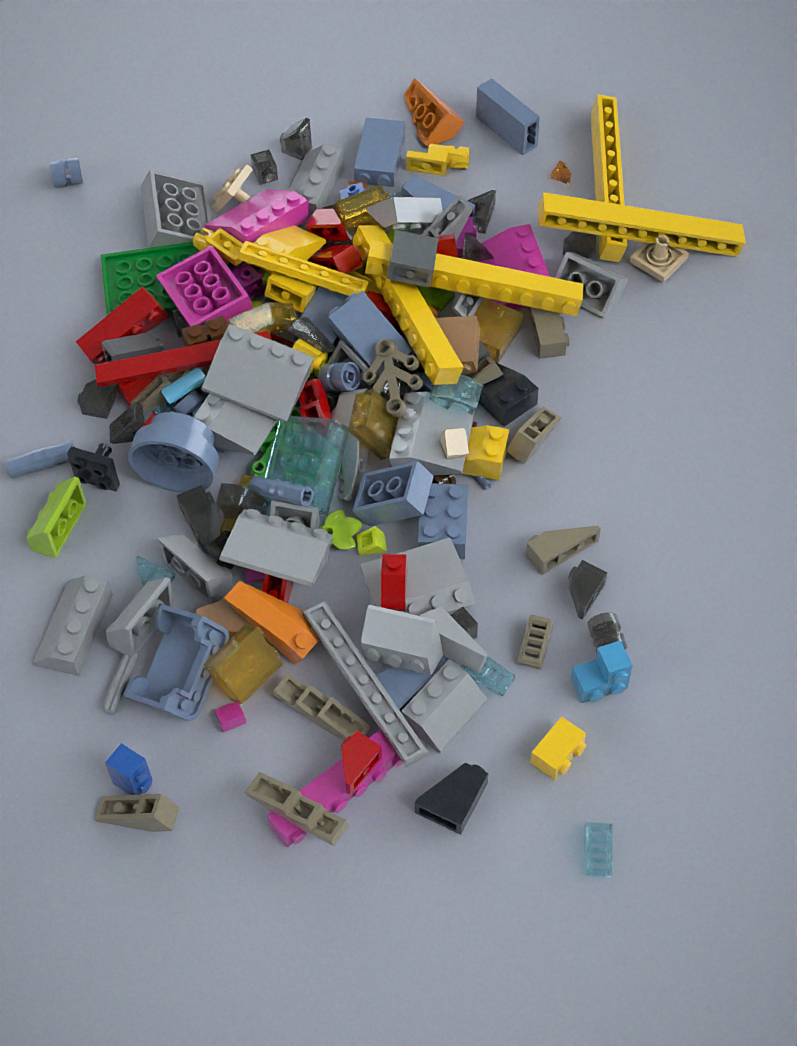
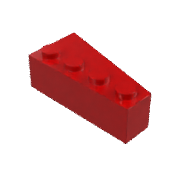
(132, 317)

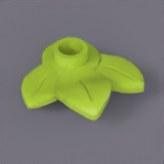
(342, 529)

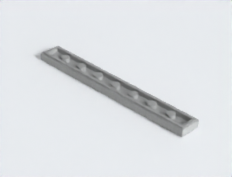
(365, 684)

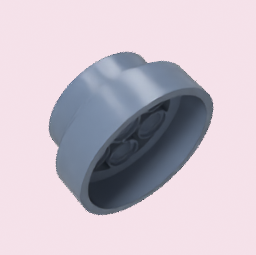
(175, 453)

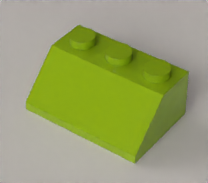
(57, 518)

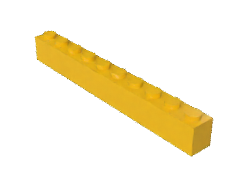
(607, 168)
(640, 224)
(490, 281)
(413, 316)

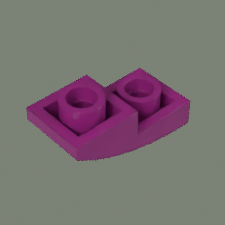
(468, 228)

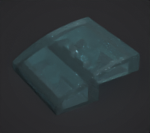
(463, 394)

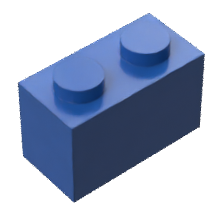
(129, 771)

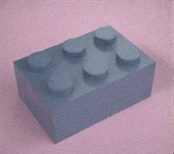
(393, 493)
(445, 516)

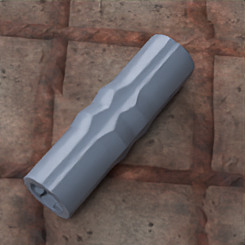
(39, 459)
(281, 490)

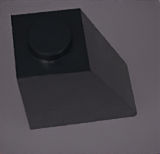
(454, 797)

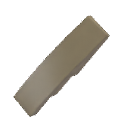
(152, 396)
(318, 708)
(296, 809)

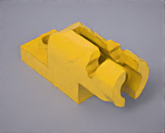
(438, 159)
(223, 243)

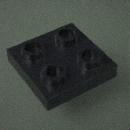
(94, 467)

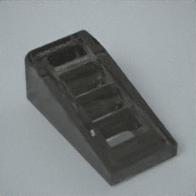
(307, 331)

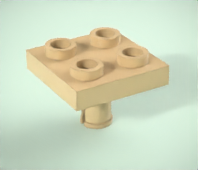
(232, 189)
(659, 258)

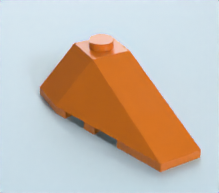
(432, 117)
(278, 620)

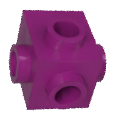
(249, 279)

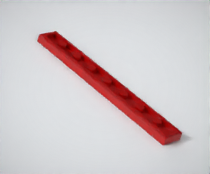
(159, 363)

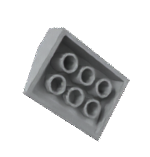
(173, 208)
(258, 373)
(234, 425)
(420, 434)
(277, 547)
(433, 579)

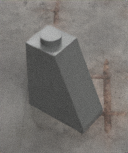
(131, 347)

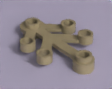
(391, 374)

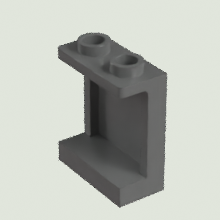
(412, 258)

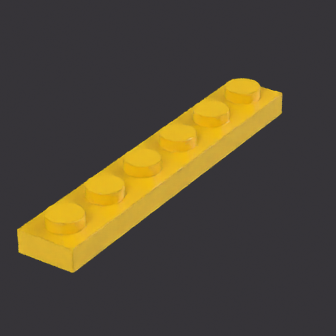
(301, 269)

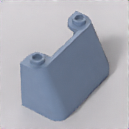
(177, 674)

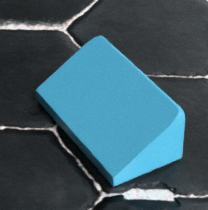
(183, 386)

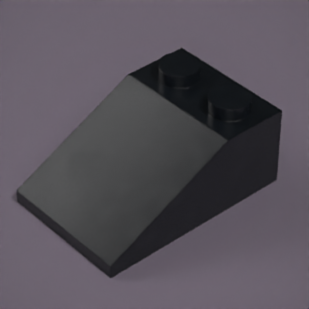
(508, 395)

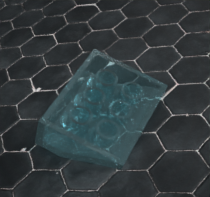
(309, 455)

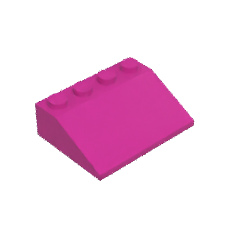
(262, 214)
(516, 250)
(204, 288)

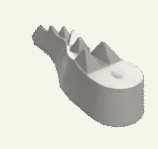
(355, 453)

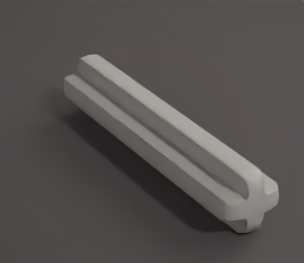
(119, 683)

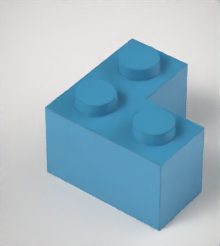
(604, 675)

